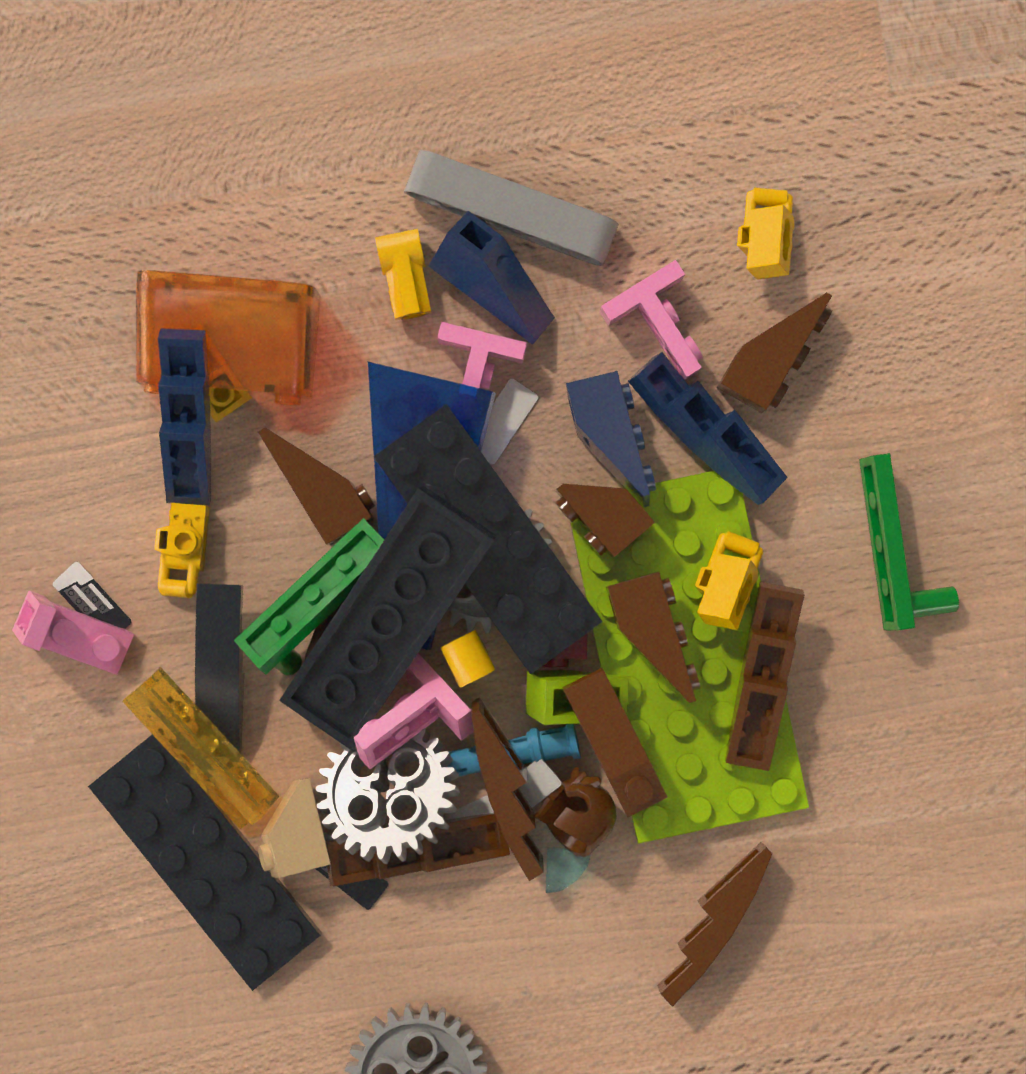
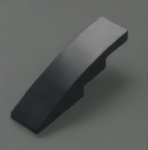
(219, 659)

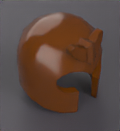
(579, 813)

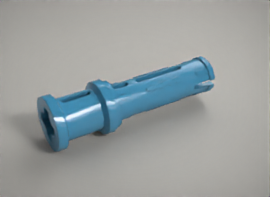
(534, 746)

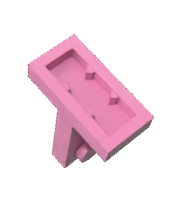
(659, 316)
(481, 346)
(71, 633)
(413, 714)

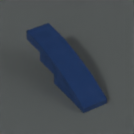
(185, 416)
(701, 425)

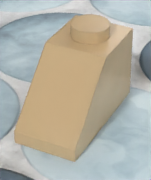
(294, 834)

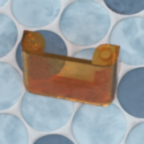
(256, 330)

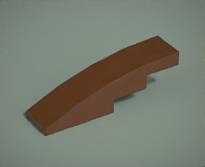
(764, 676)
(502, 776)
(465, 842)
(725, 908)

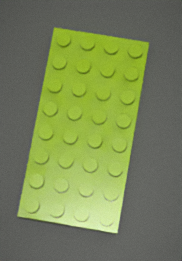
(681, 737)

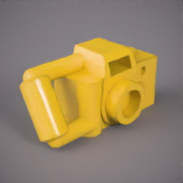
(767, 232)
(184, 548)
(728, 581)

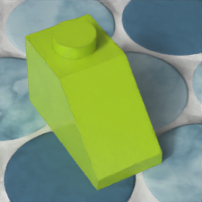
(548, 701)

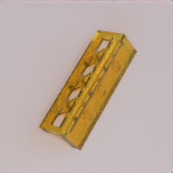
(201, 749)

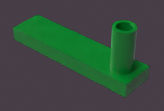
(896, 601)
(308, 602)

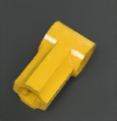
(403, 265)
(467, 658)

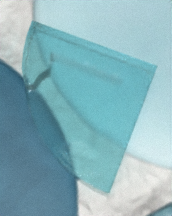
(563, 868)

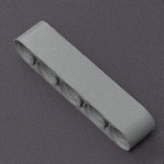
(511, 207)

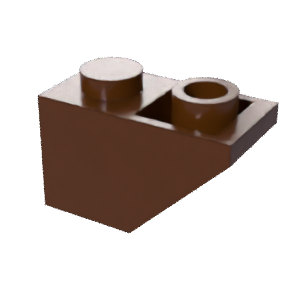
(608, 514)

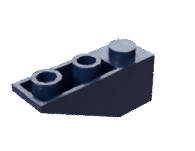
(489, 273)
(604, 426)

